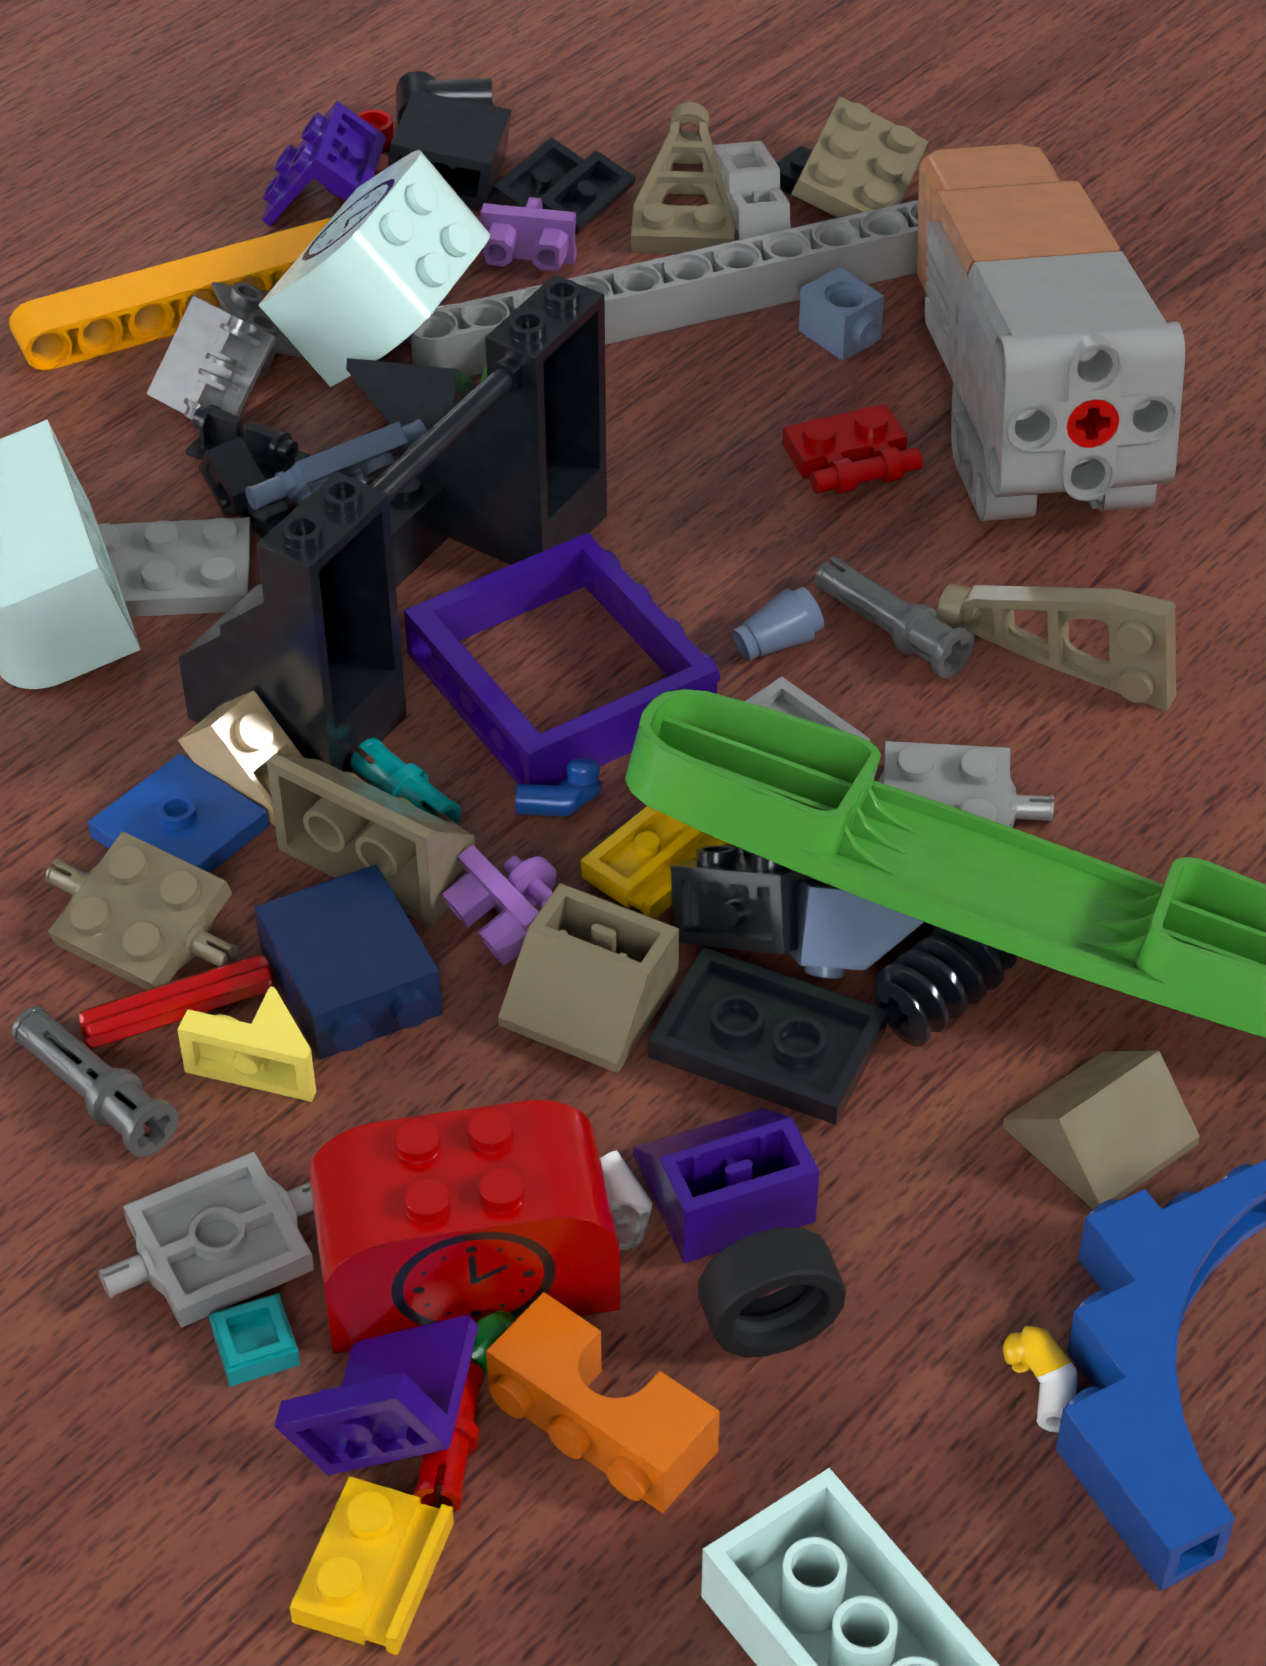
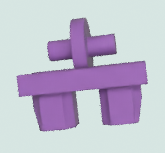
(529, 234)
(512, 898)

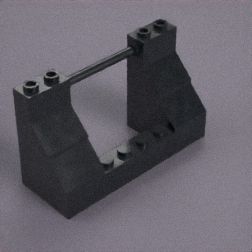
(498, 471)

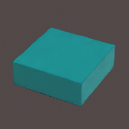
(254, 1339)

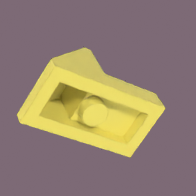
(257, 1055)

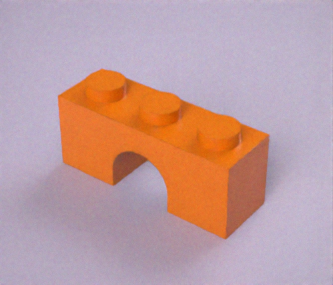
(642, 1442)

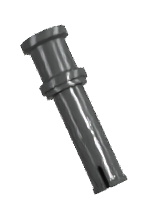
(912, 627)
(110, 1095)

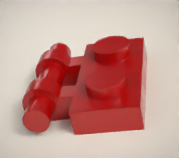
(850, 449)

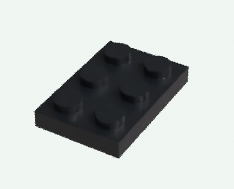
(768, 1035)

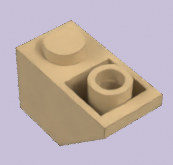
(236, 746)

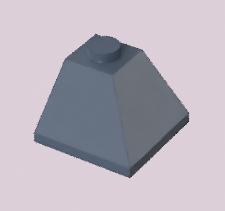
(843, 930)

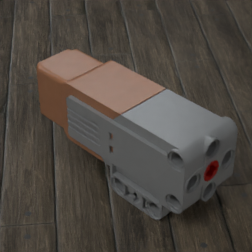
(1046, 337)

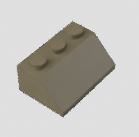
(349, 825)

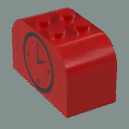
(462, 1218)

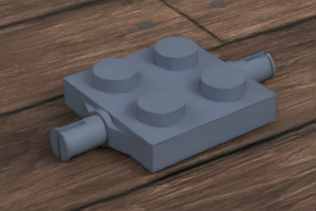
(358, 458)

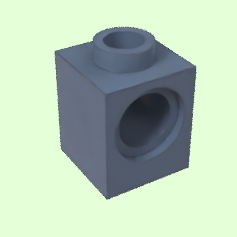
(841, 313)

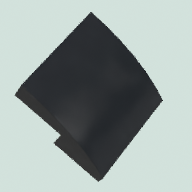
(564, 182)

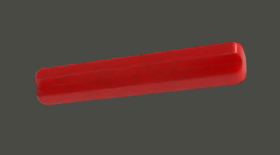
(170, 1001)

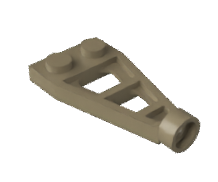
(679, 227)
(1139, 633)

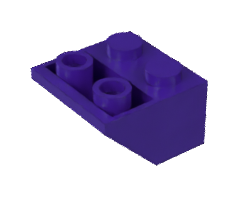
(730, 1181)

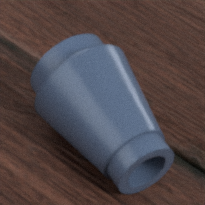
(779, 625)

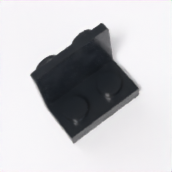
(735, 901)

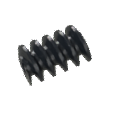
(937, 983)

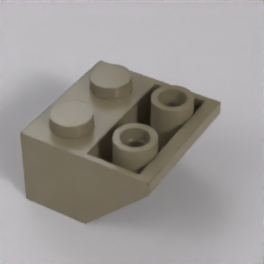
(590, 977)

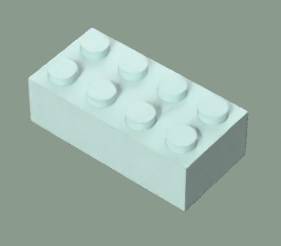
(829, 1589)

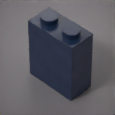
(348, 961)

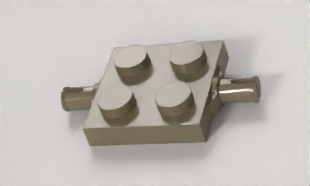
(140, 913)

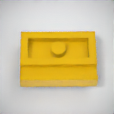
(638, 858)
(372, 1565)

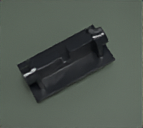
(270, 448)

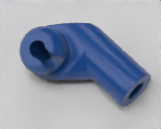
(565, 797)

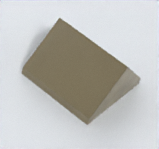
(1107, 1125)

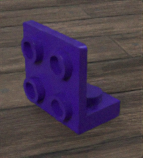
(335, 151)
(393, 1399)

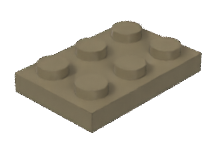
(859, 162)

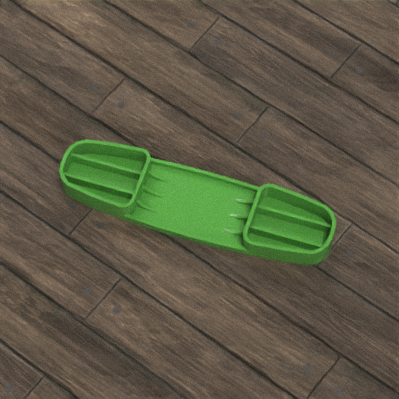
(814, 807)

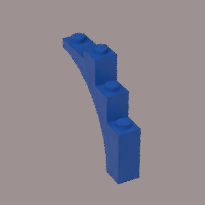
(1129, 1428)

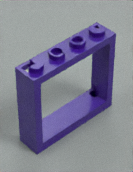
(602, 734)

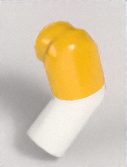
(1057, 1375)

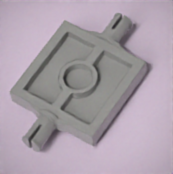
(964, 778)
(215, 1239)

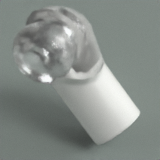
(628, 1201)

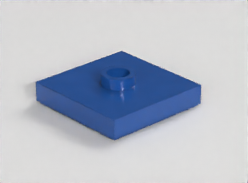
(183, 814)

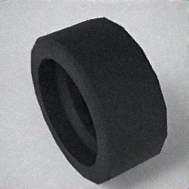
(758, 1265)

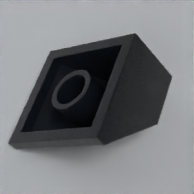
(409, 390)

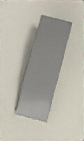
(753, 189)

